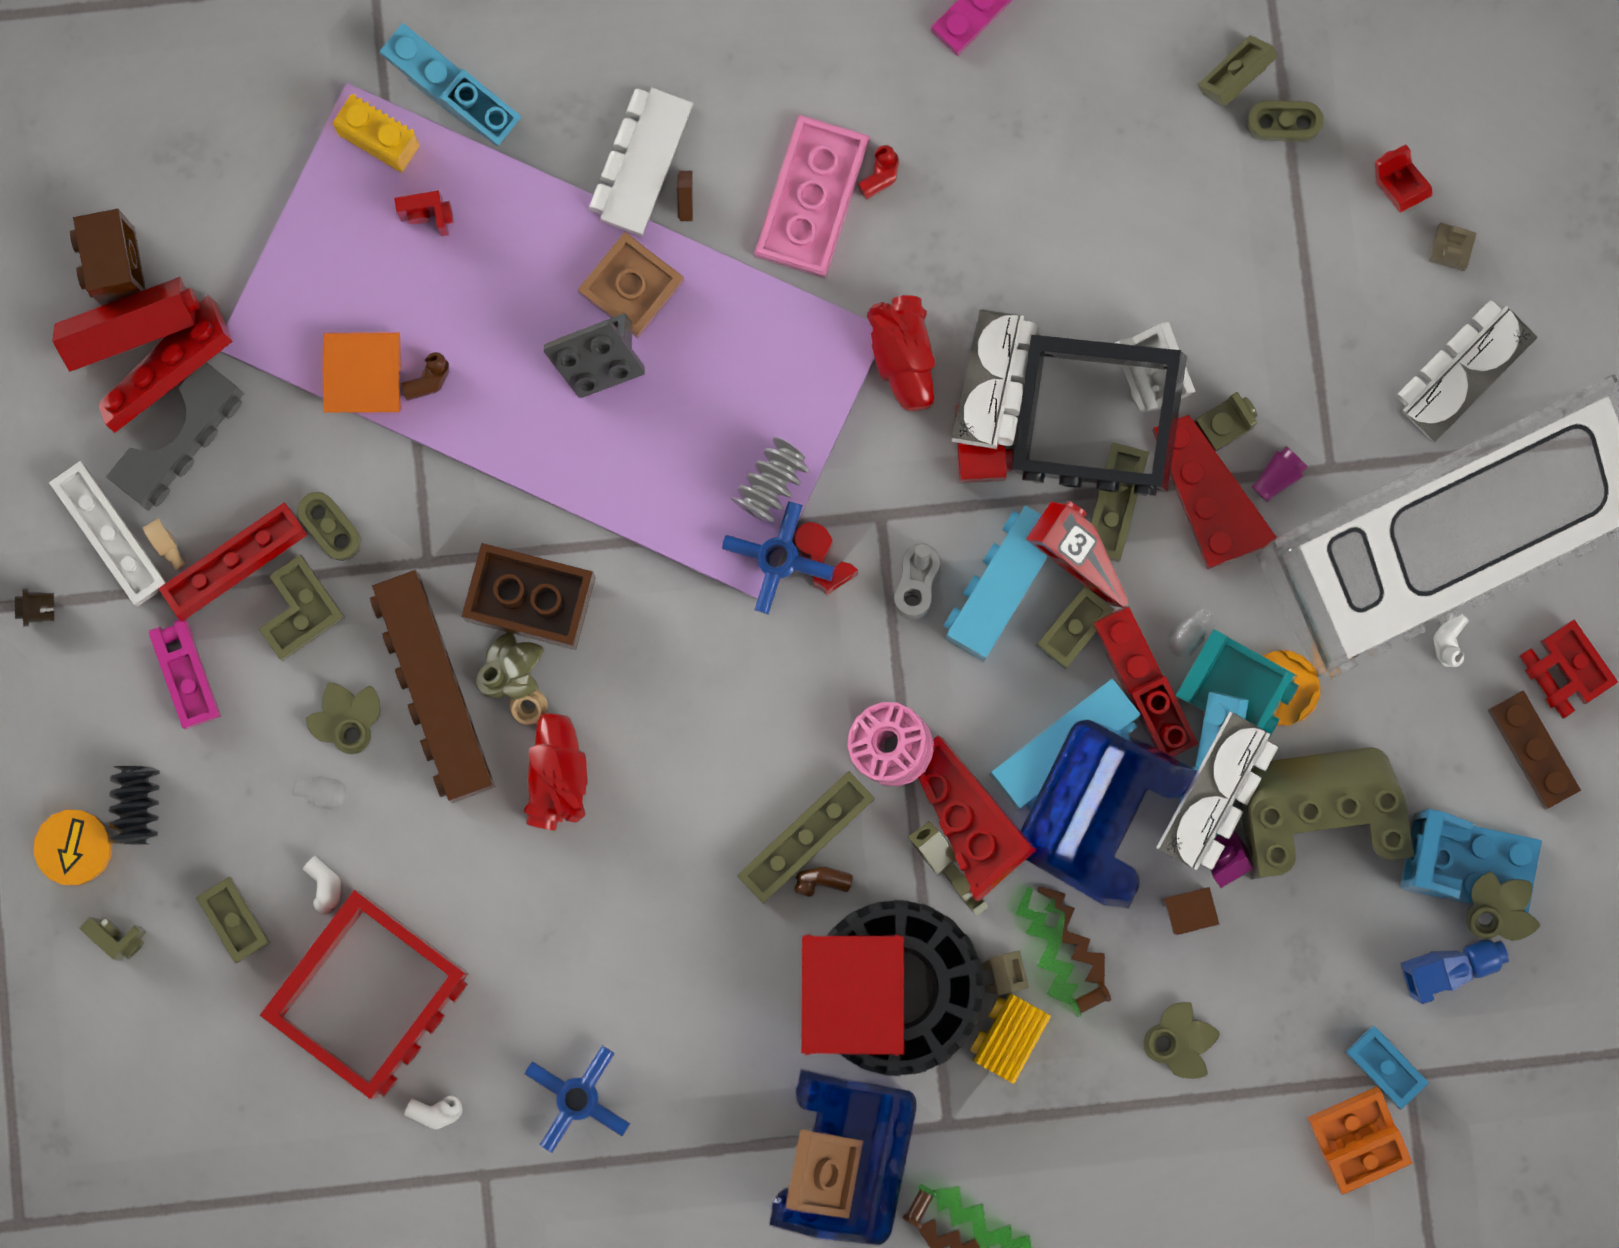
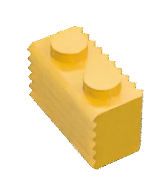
(376, 133)
(1009, 1037)

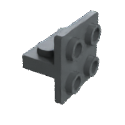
(596, 356)

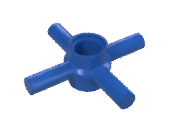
(763, 552)
(569, 1114)

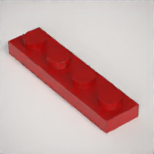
(232, 561)

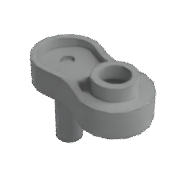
(919, 571)

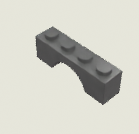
(148, 474)

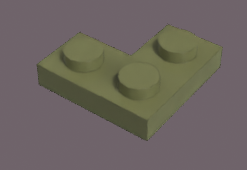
(309, 612)

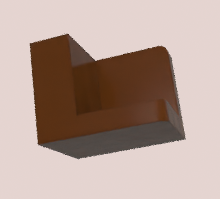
(1191, 911)

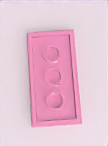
(812, 196)

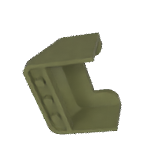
(1324, 795)

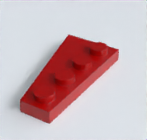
(167, 366)
(1212, 499)
(978, 829)

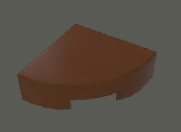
(685, 195)

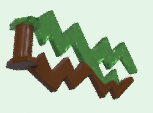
(1055, 937)
(951, 1198)

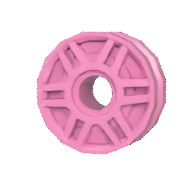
(874, 728)

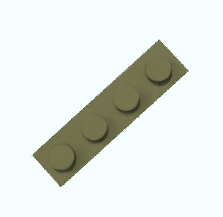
(806, 837)

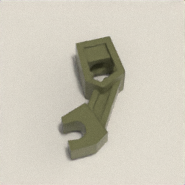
(941, 860)

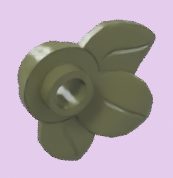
(512, 665)
(344, 712)
(1506, 905)
(1186, 1041)

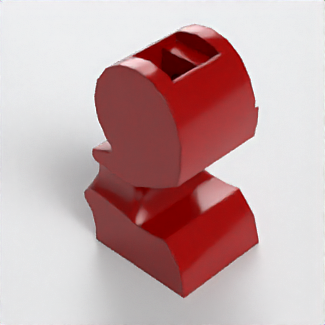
(815, 544)

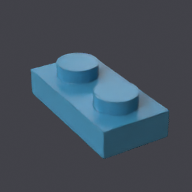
(1386, 1067)

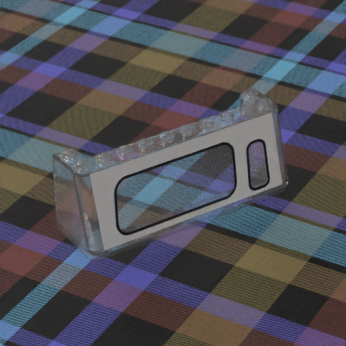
(1451, 531)

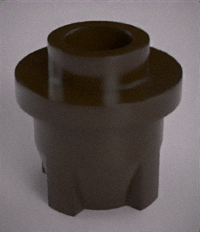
(34, 607)

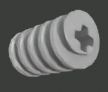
(772, 480)

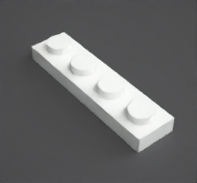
(108, 533)

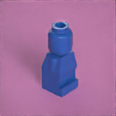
(1452, 969)

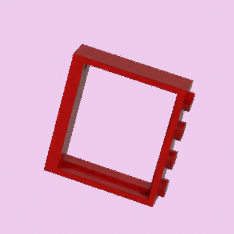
(316, 956)

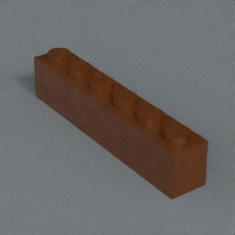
(433, 687)

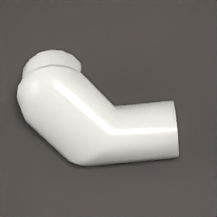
(1446, 642)
(328, 885)
(437, 1115)

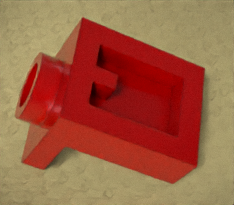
(421, 206)

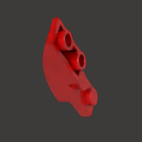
(1144, 682)

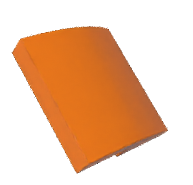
(361, 372)
(1359, 1140)

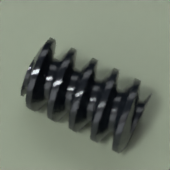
(133, 805)

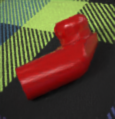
(884, 172)

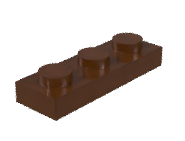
(1534, 750)

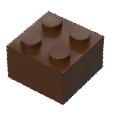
(107, 256)

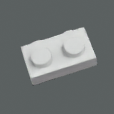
(1149, 383)

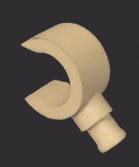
(163, 543)

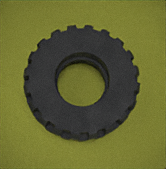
(955, 978)

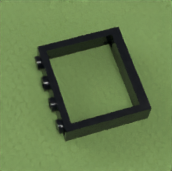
(1102, 352)

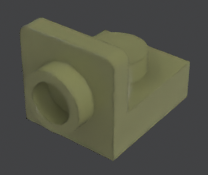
(1227, 421)
(106, 934)

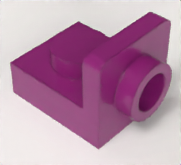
(1233, 860)

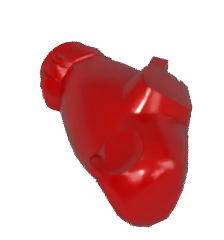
(903, 350)
(555, 774)

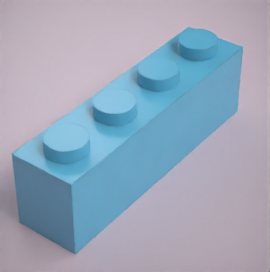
(999, 590)
(1027, 769)

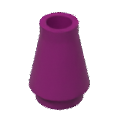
(1281, 472)

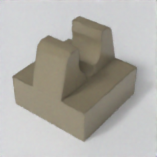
(1452, 246)
(1007, 972)

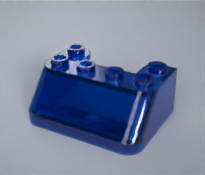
(1091, 804)
(884, 1122)

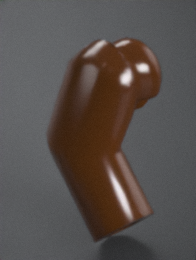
(431, 379)
(822, 876)

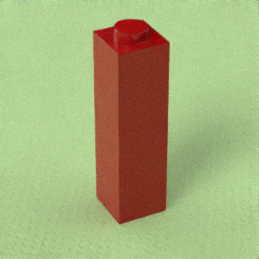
(125, 324)

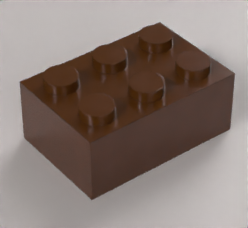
(528, 596)

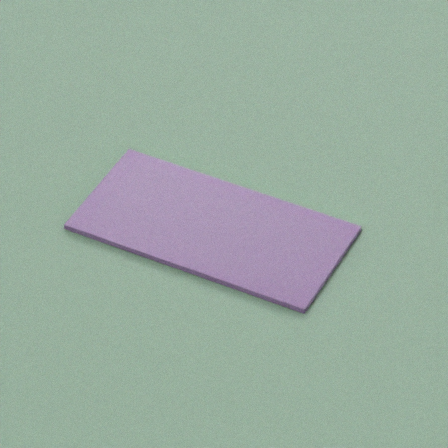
(645, 459)

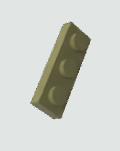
(1115, 509)

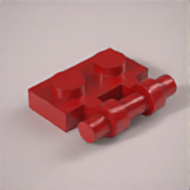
(1578, 663)

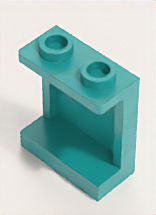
(1242, 673)

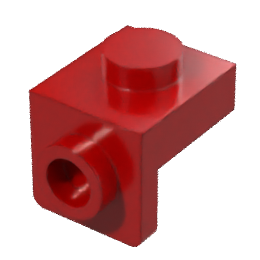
(1401, 179)

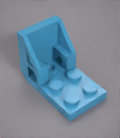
(1455, 854)

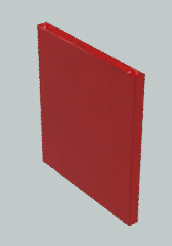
(852, 995)

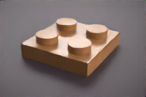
(631, 283)
(824, 1174)

